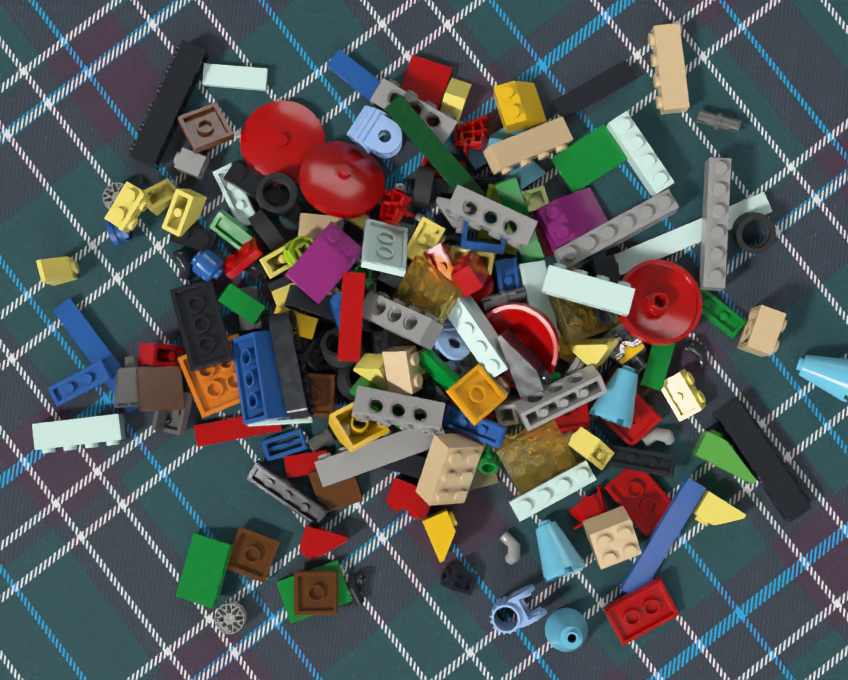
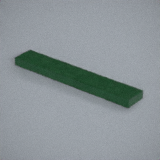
(431, 146)

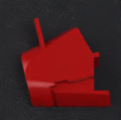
(472, 135)
(394, 206)
(588, 507)

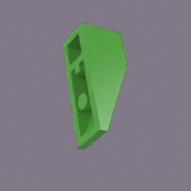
(720, 453)

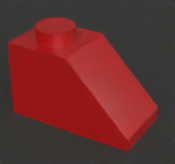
(160, 354)
(319, 541)

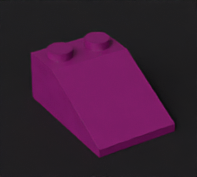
(569, 217)
(324, 262)

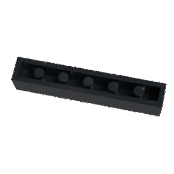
(169, 104)
(761, 460)

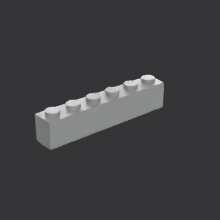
(715, 224)
(617, 230)
(372, 455)

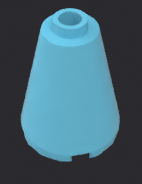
(826, 373)
(619, 402)
(556, 552)
(566, 629)

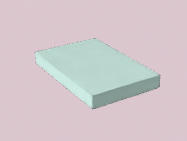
(384, 247)

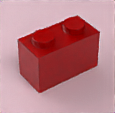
(469, 273)
(404, 496)

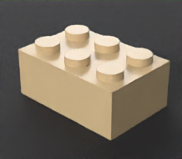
(449, 469)

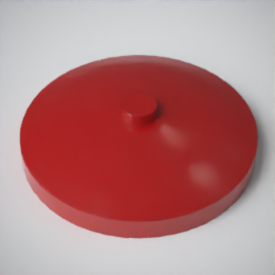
(279, 138)
(341, 179)
(663, 304)
(532, 329)

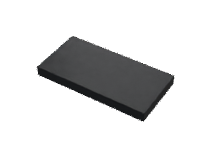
(201, 325)

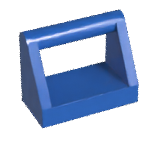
(478, 244)

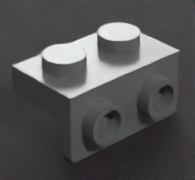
(173, 420)

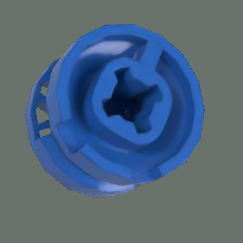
(117, 235)

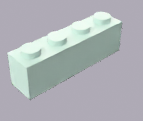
(640, 154)
(532, 279)
(588, 290)
(478, 335)
(78, 432)
(552, 490)

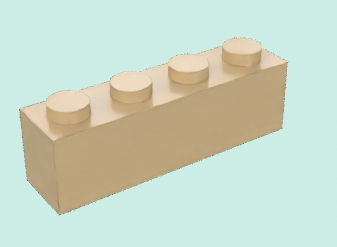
(669, 68)
(527, 146)

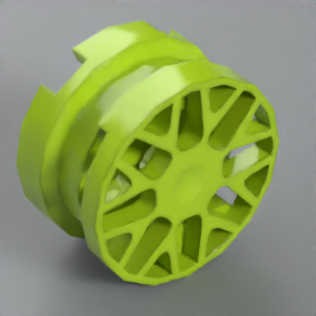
(296, 248)

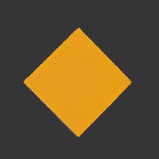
(476, 394)

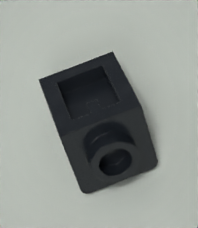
(458, 579)

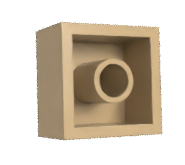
(762, 331)
(612, 537)

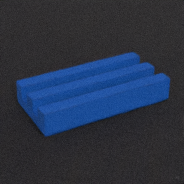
(302, 439)

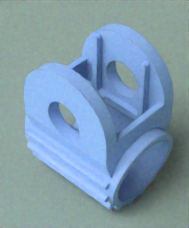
(370, 127)
(450, 345)
(517, 603)

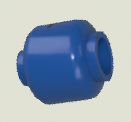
(207, 265)

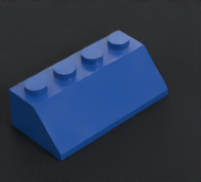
(258, 378)

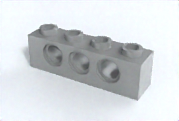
(389, 89)
(503, 214)
(401, 320)
(560, 397)
(388, 400)

